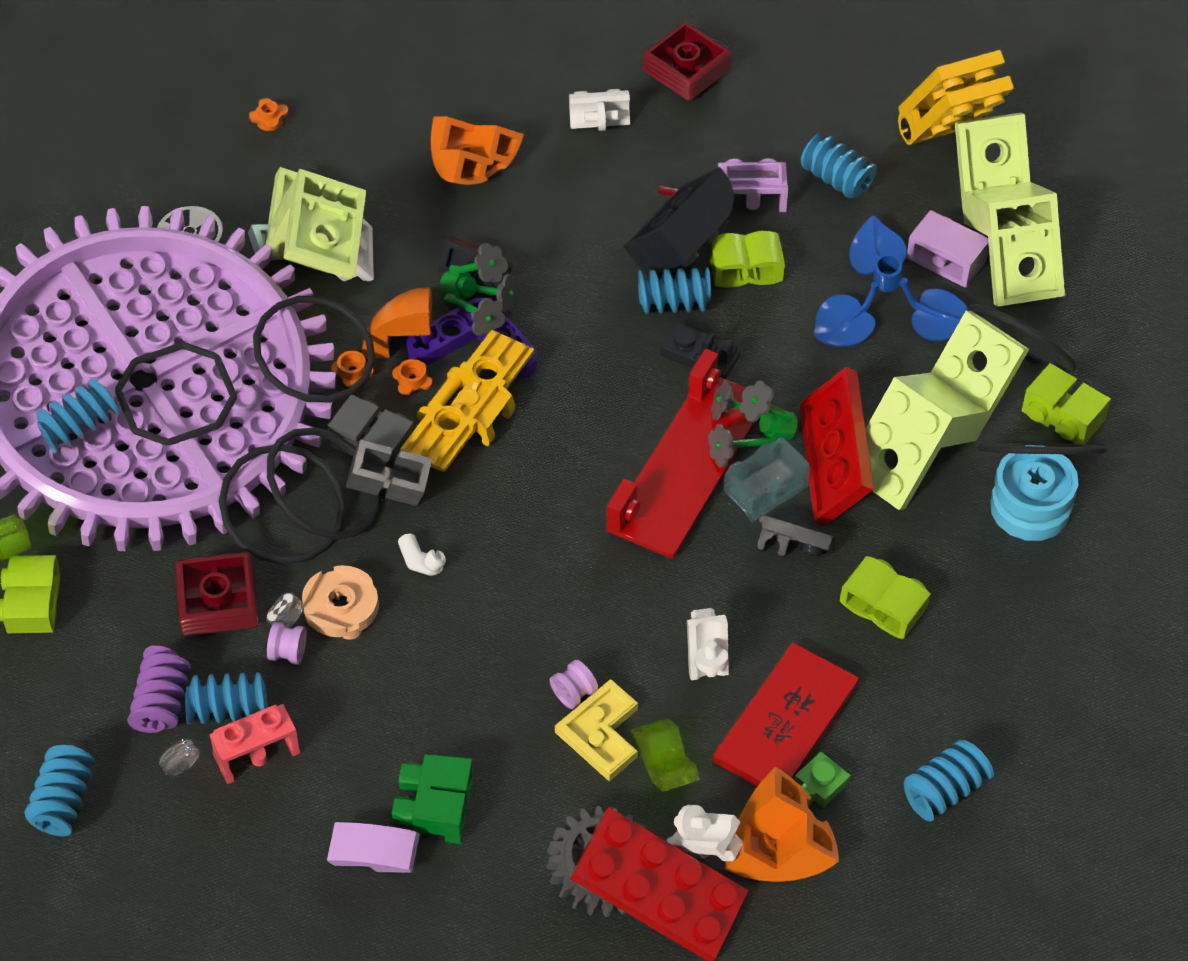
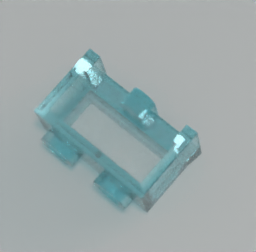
(766, 478)

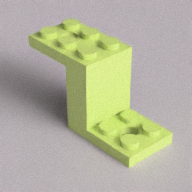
(1010, 209)
(316, 222)
(939, 407)

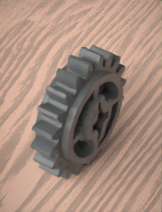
(565, 839)

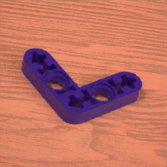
(445, 344)

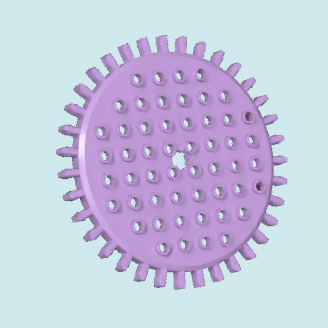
(155, 258)

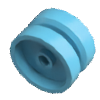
(1034, 495)

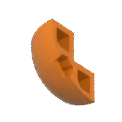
(471, 152)
(401, 316)
(782, 834)

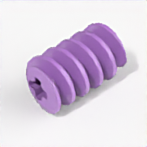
(158, 690)

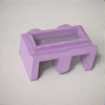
(757, 179)

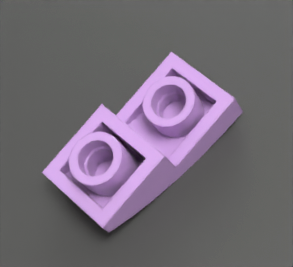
(373, 846)

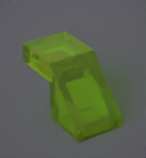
(13, 537)
(664, 755)

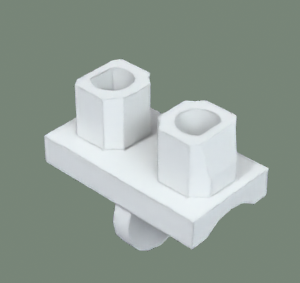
(599, 109)
(707, 644)
(706, 834)

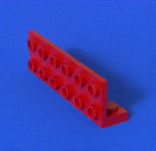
(680, 473)

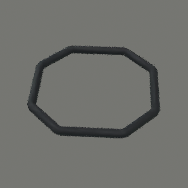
(188, 435)

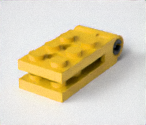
(953, 95)

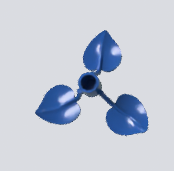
(883, 253)

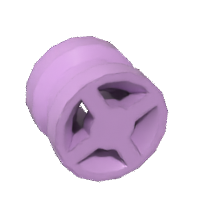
(286, 643)
(573, 684)

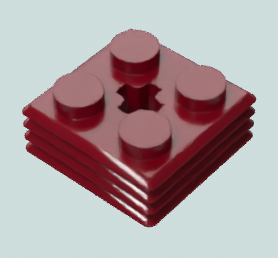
(686, 61)
(208, 613)

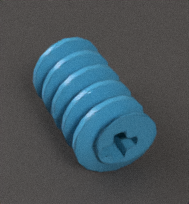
(838, 166)
(674, 290)
(75, 414)
(224, 698)
(946, 778)
(58, 789)

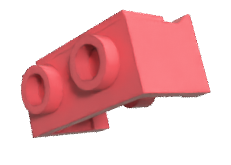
(250, 737)

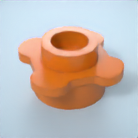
(268, 115)
(348, 361)
(411, 369)

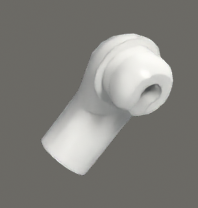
(425, 563)

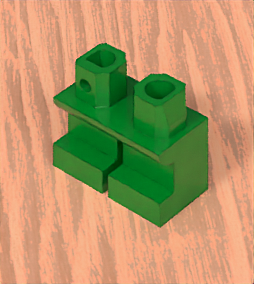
(441, 796)

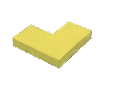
(592, 732)

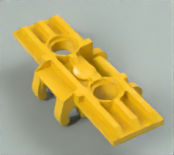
(448, 428)

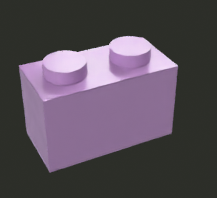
(948, 248)

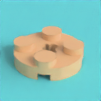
(345, 620)

